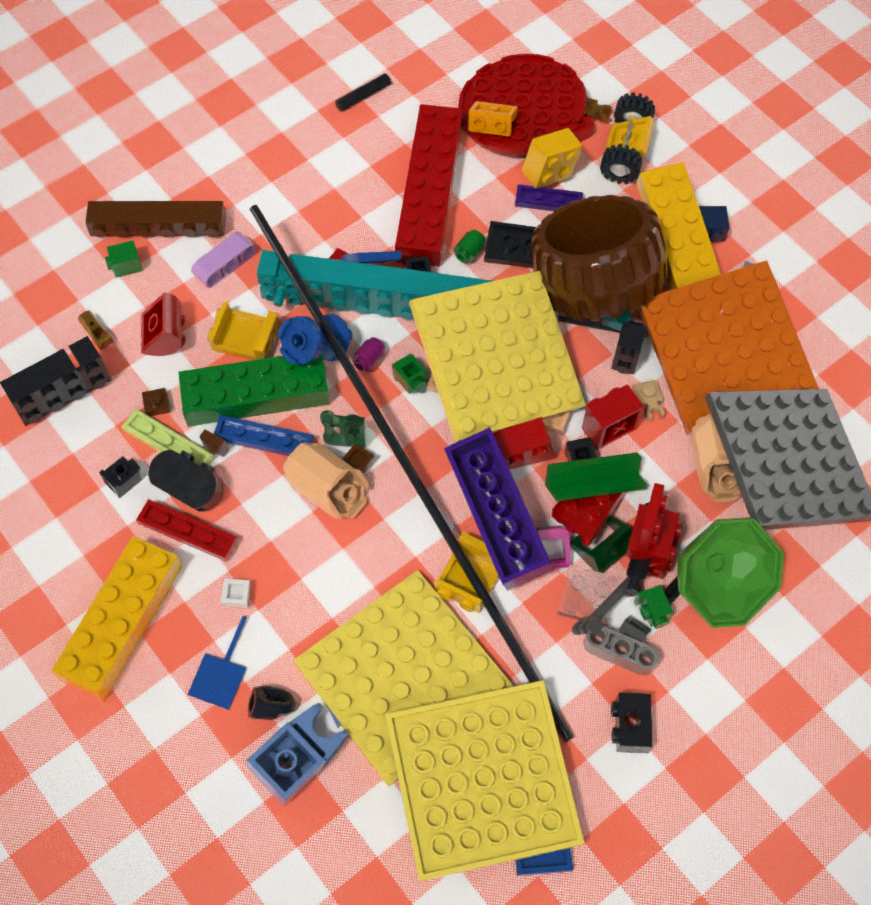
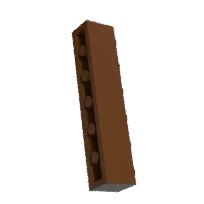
(155, 218)

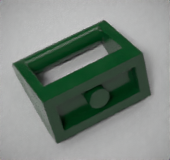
(609, 550)

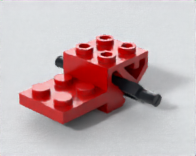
(652, 540)

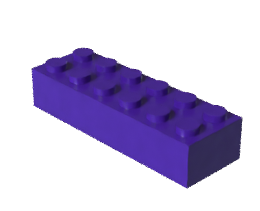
(498, 509)

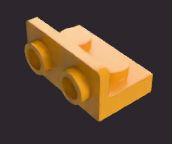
(492, 118)

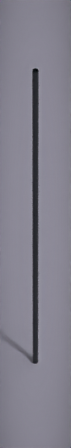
(411, 473)

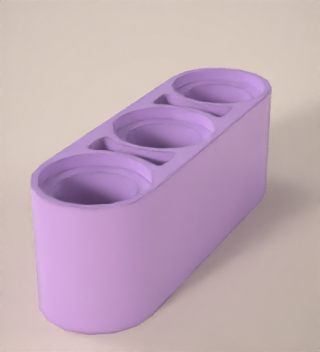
(223, 259)

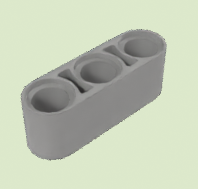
(627, 661)

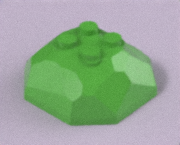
(730, 571)

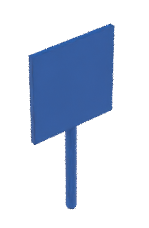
(218, 678)

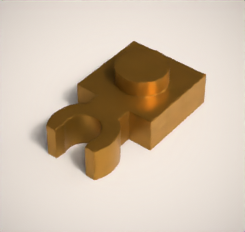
(601, 112)

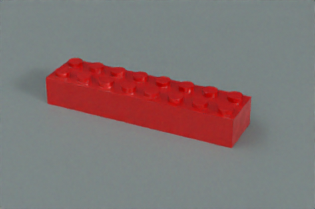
(429, 183)

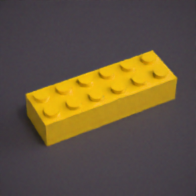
(687, 241)
(117, 618)

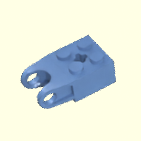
(301, 747)

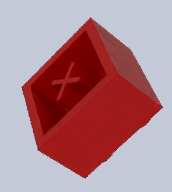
(612, 416)

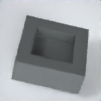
(635, 629)

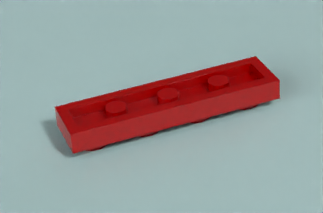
(187, 530)

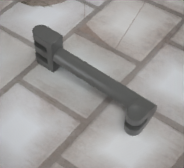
(593, 622)

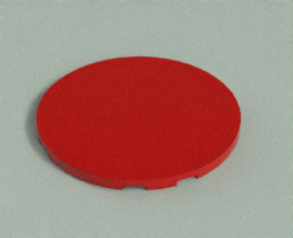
(539, 88)

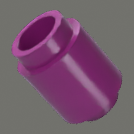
(368, 354)

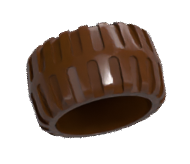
(600, 256)

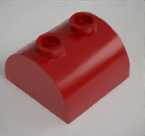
(162, 326)

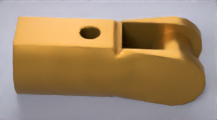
(94, 329)

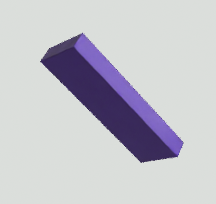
(544, 198)

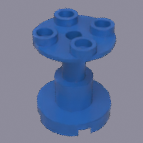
(304, 340)

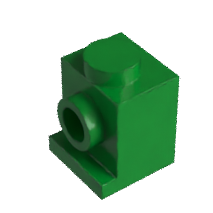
(410, 374)
(654, 606)

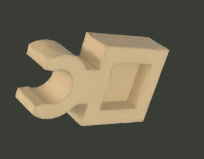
(650, 397)

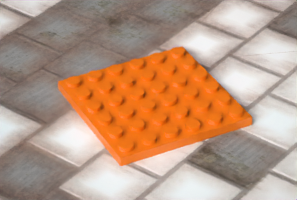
(725, 338)

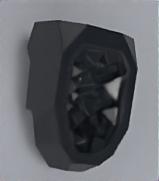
(270, 703)

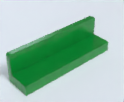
(594, 476)

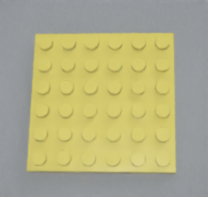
(496, 354)
(396, 658)
(483, 780)

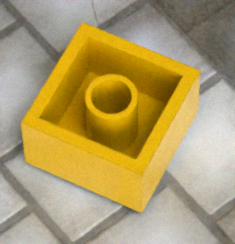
(551, 158)

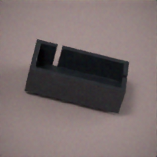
(55, 381)

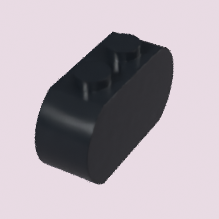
(186, 480)

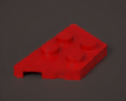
(586, 514)

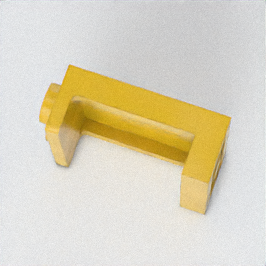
(243, 333)
(453, 581)

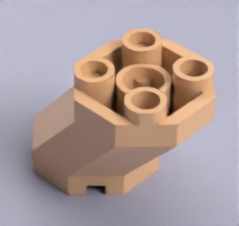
(712, 462)
(326, 480)

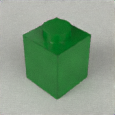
(123, 259)

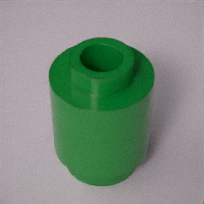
(469, 246)

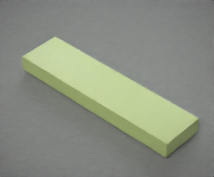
(162, 438)

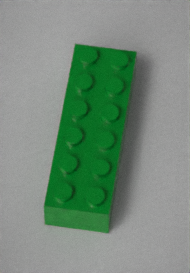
(251, 389)

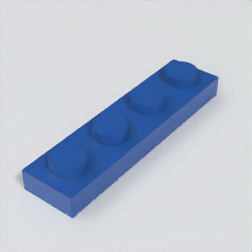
(260, 435)

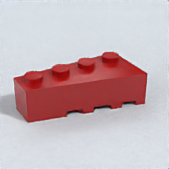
(525, 443)

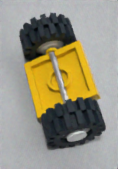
(628, 138)

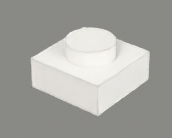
(235, 593)

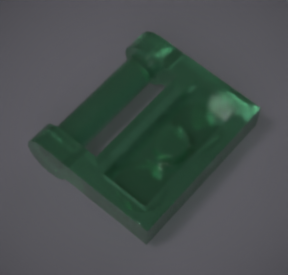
(351, 429)

